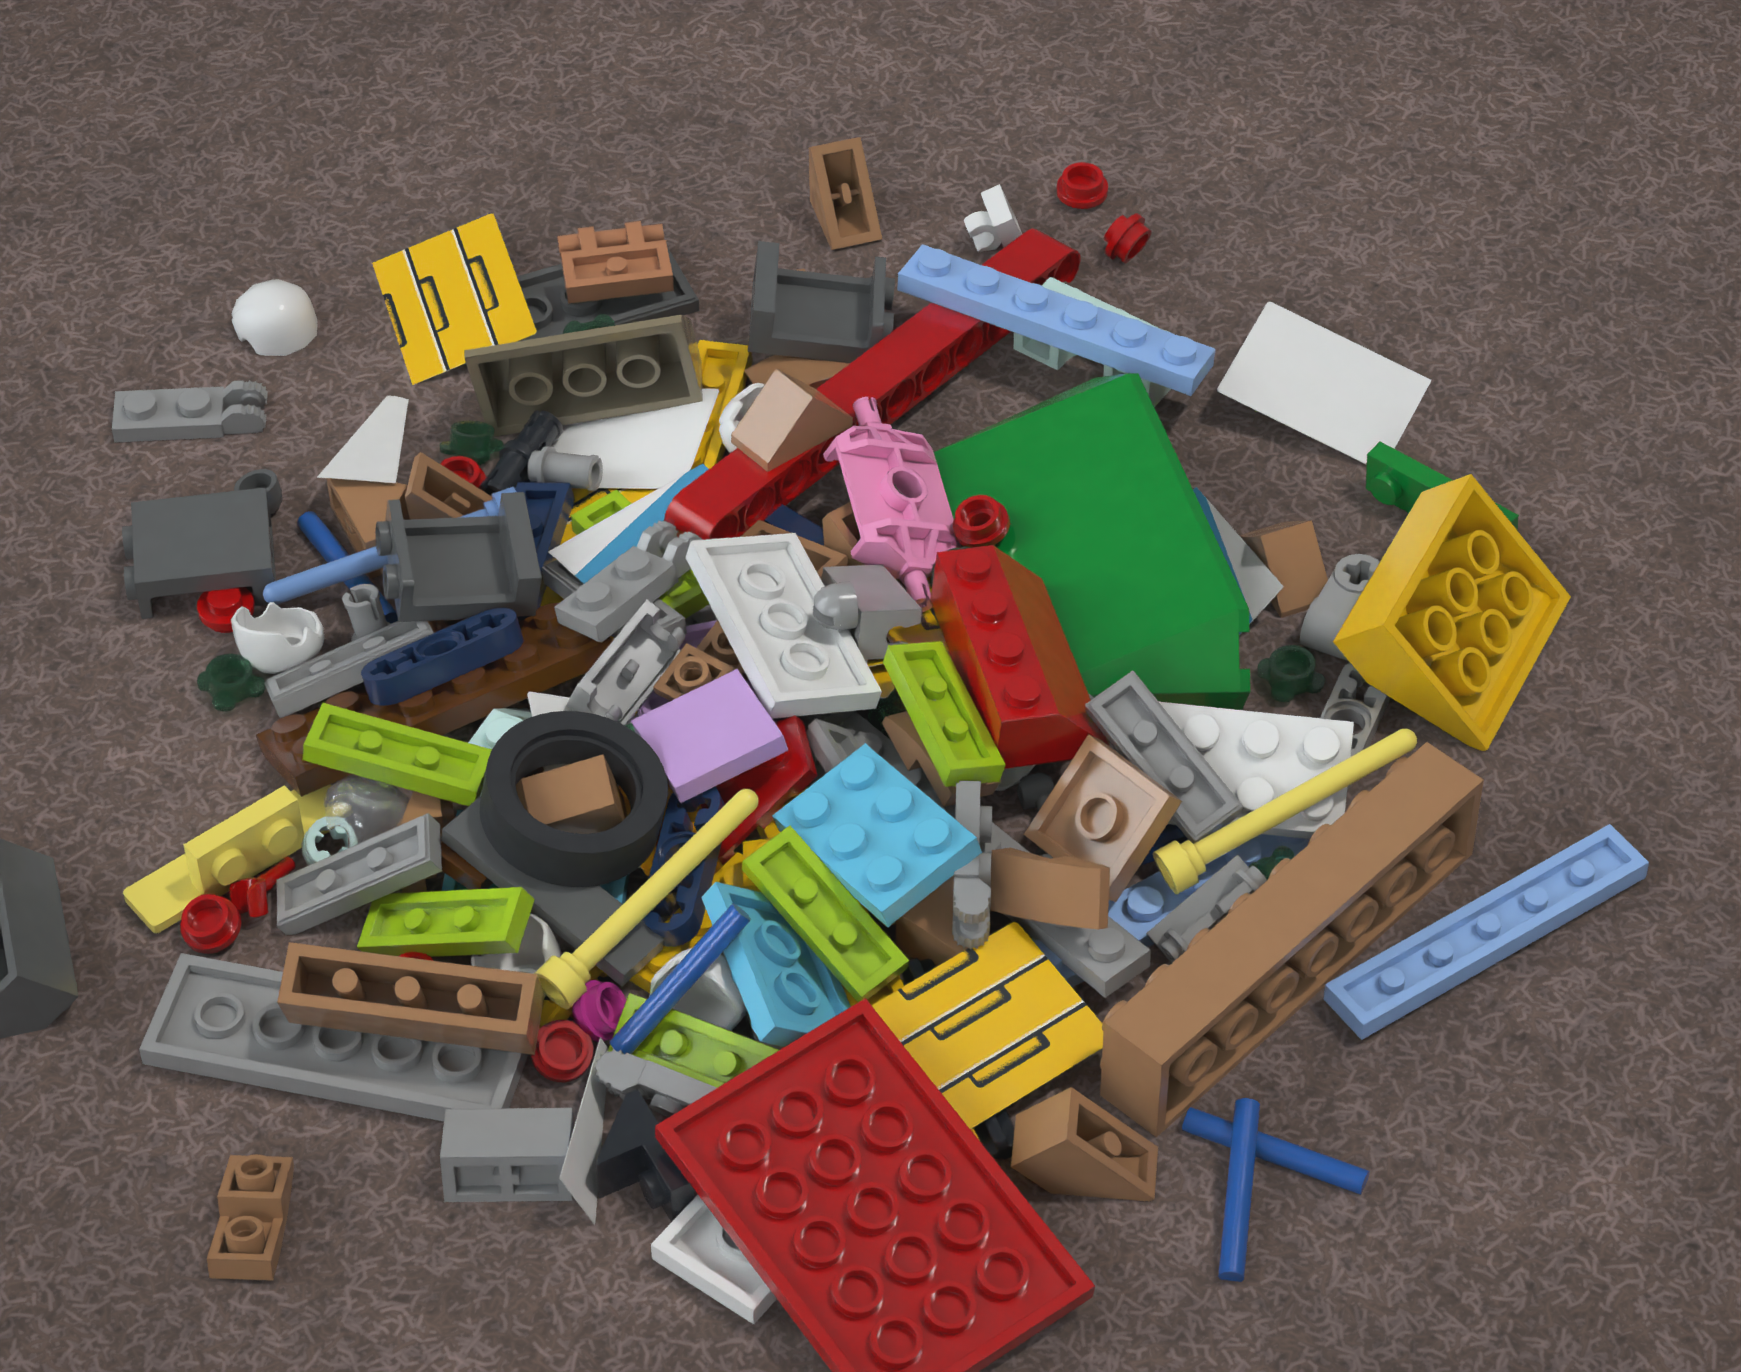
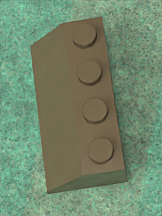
(588, 373)

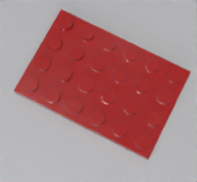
(872, 1206)

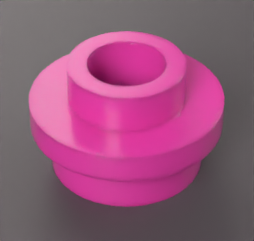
(599, 1009)

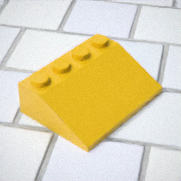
(1454, 613)

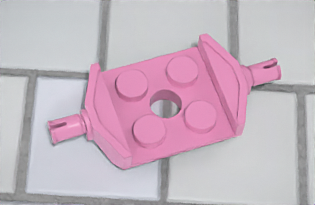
(894, 528)

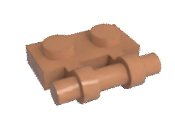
(615, 262)

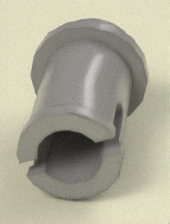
(556, 467)
(367, 610)

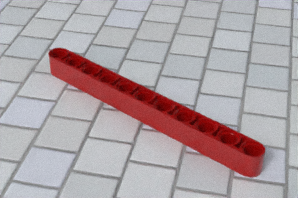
(894, 372)

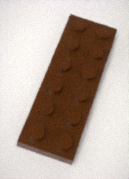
(544, 660)

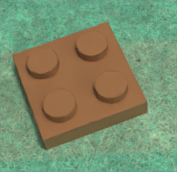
(1103, 813)

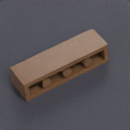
(411, 998)

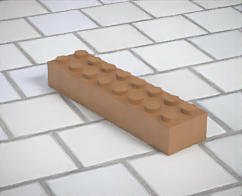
(1288, 938)

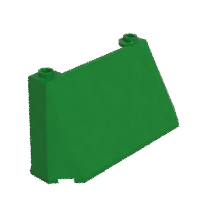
(1114, 538)

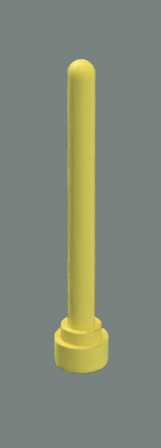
(1186, 861)
(565, 976)

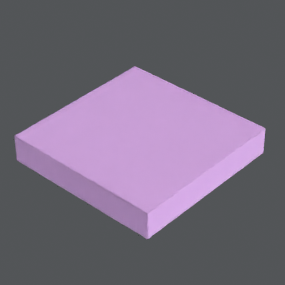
(710, 735)

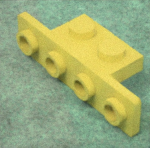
(225, 854)

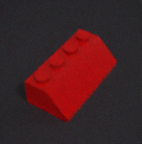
(1011, 655)

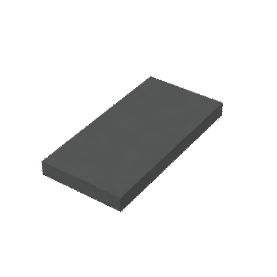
(550, 309)

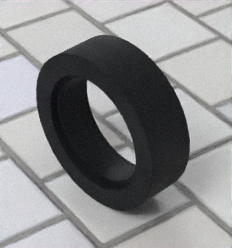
(560, 855)

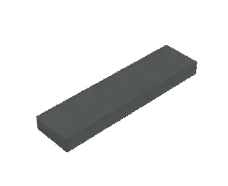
(568, 911)

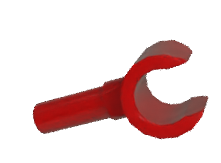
(251, 893)

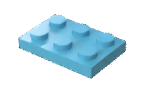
(879, 834)
(775, 970)

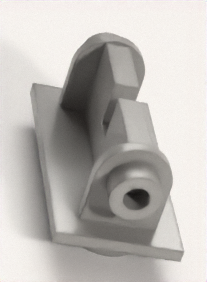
(1205, 907)

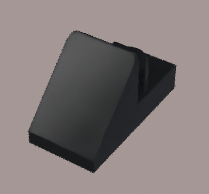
(635, 1156)

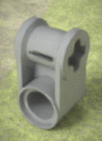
(1335, 603)

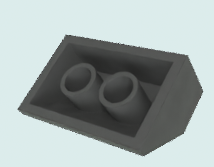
(34, 943)

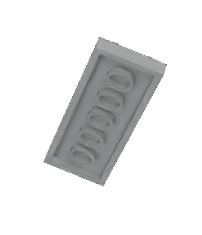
(228, 1026)

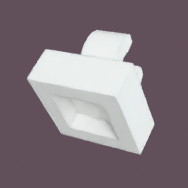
(996, 225)

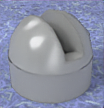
(836, 606)

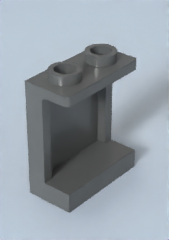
(817, 312)
(199, 546)
(460, 563)

